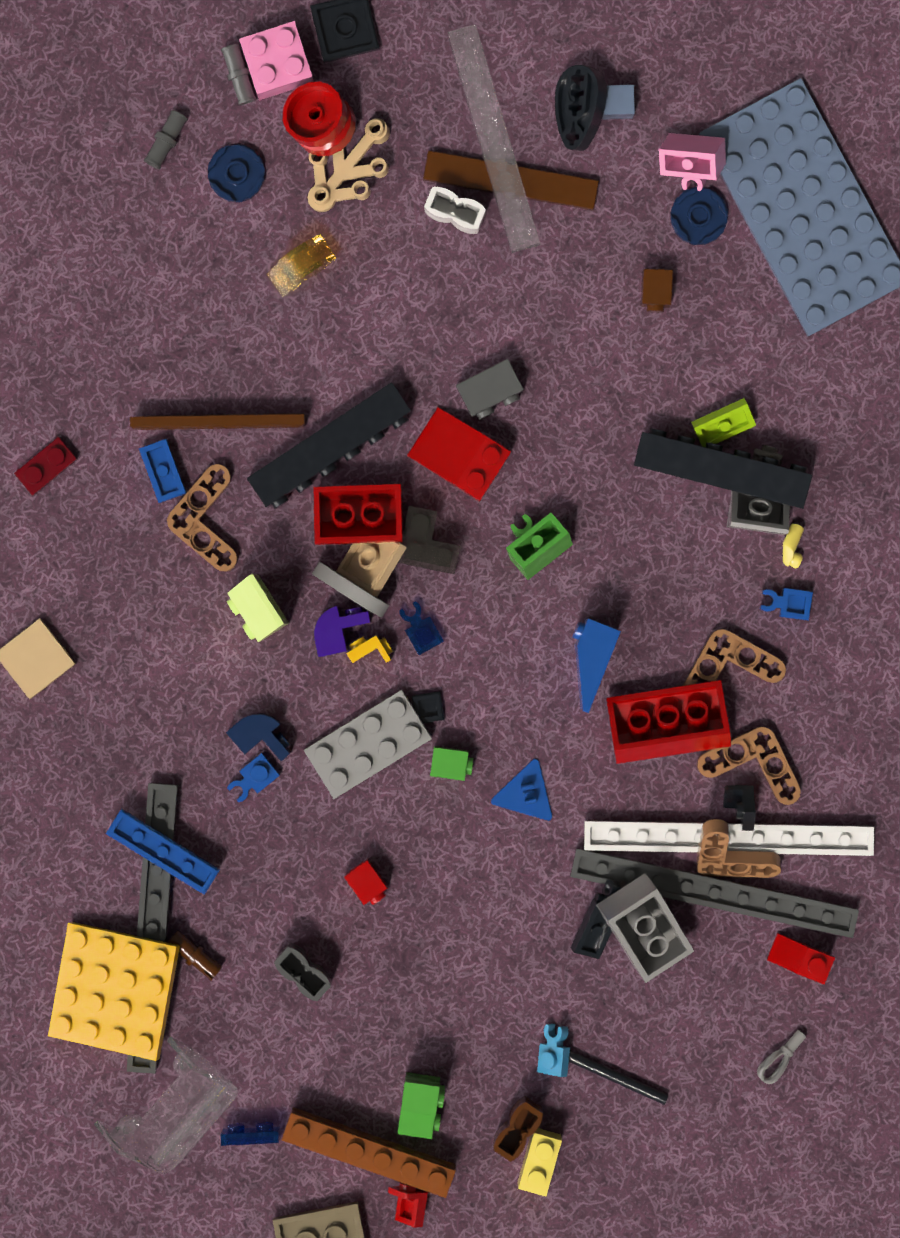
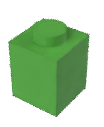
(451, 763)

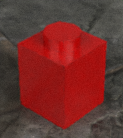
(366, 882)

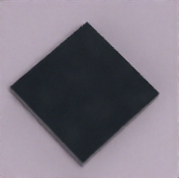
(344, 28)

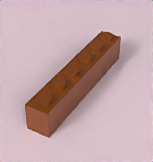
(369, 1152)

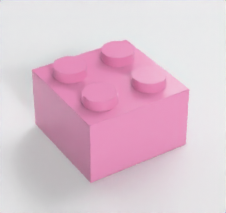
(276, 60)

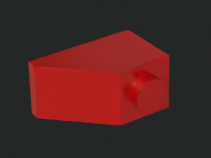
(801, 958)

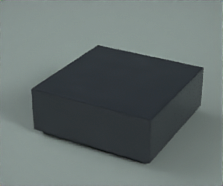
(428, 707)

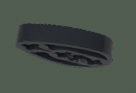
(567, 99)

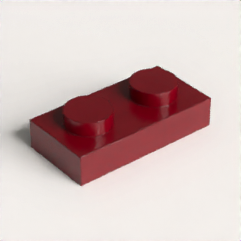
(45, 466)

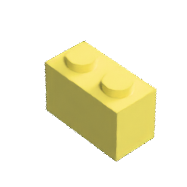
(539, 1162)

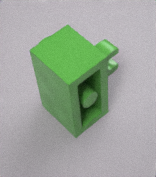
(538, 544)

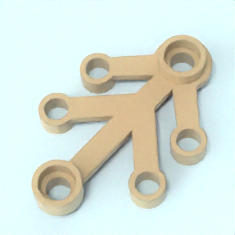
(347, 170)

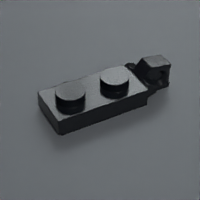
(594, 929)

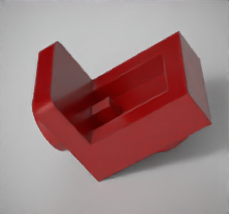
(410, 1204)

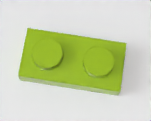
(724, 423)

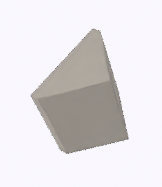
(757, 514)

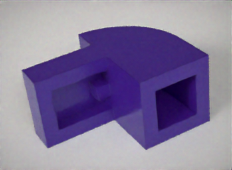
(329, 629)

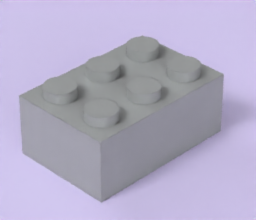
(645, 927)

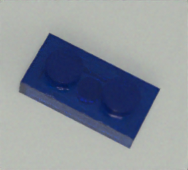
(239, 1135)

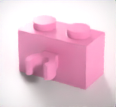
(692, 158)

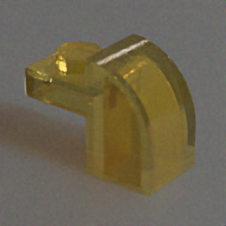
(300, 264)

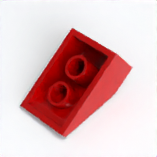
(459, 454)

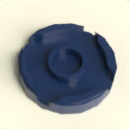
(236, 173)
(690, 219)

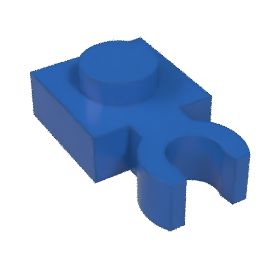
(792, 603)
(256, 775)

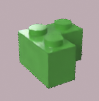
(419, 1105)

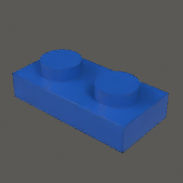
(162, 471)

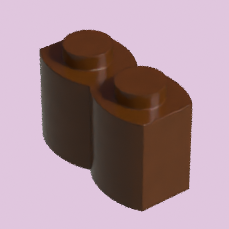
(512, 1135)

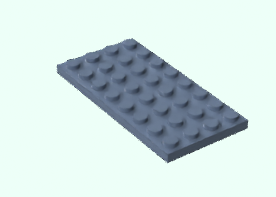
(805, 208)

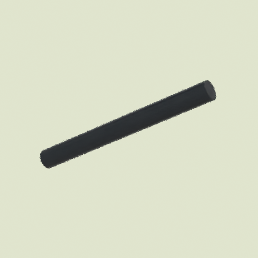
(618, 1077)

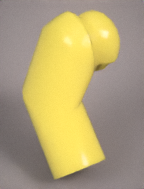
(790, 544)

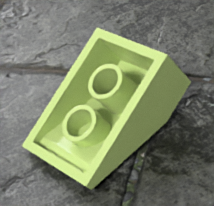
(256, 607)

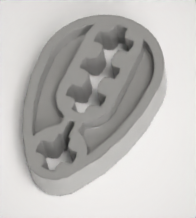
(350, 589)

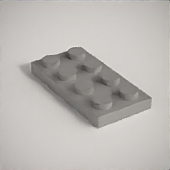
(368, 744)

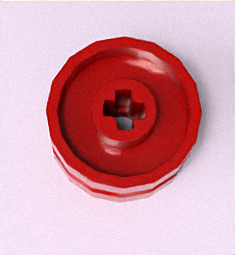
(319, 118)

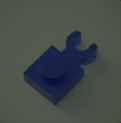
(423, 632)

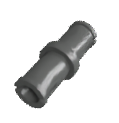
(238, 74)
(165, 139)

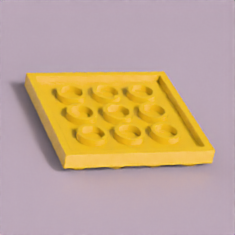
(113, 991)

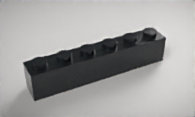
(329, 445)
(722, 469)

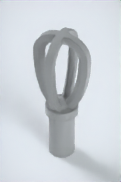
(786, 1050)

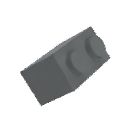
(489, 389)

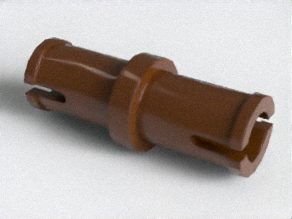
(195, 955)

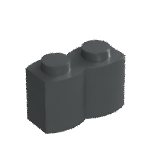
(297, 967)

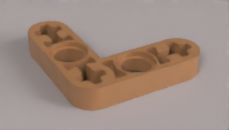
(195, 525)
(731, 654)
(753, 751)
(716, 861)

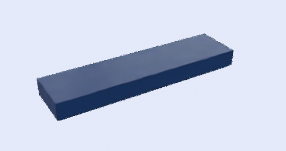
(163, 851)

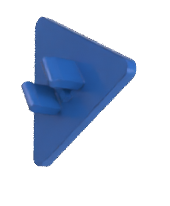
(526, 793)

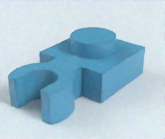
(554, 1056)

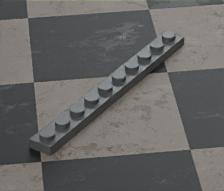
(155, 886)
(719, 893)

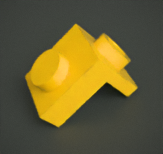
(362, 647)

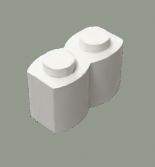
(461, 212)

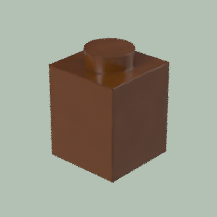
(656, 289)

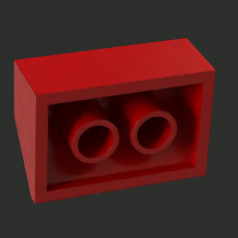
(358, 514)

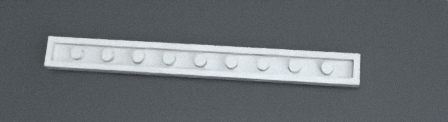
(764, 838)

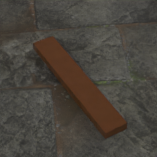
(537, 184)
(218, 422)

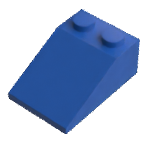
(593, 652)

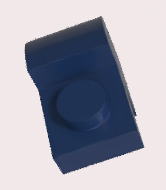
(259, 727)

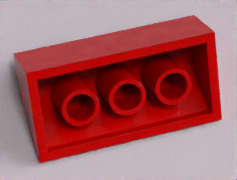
(669, 722)

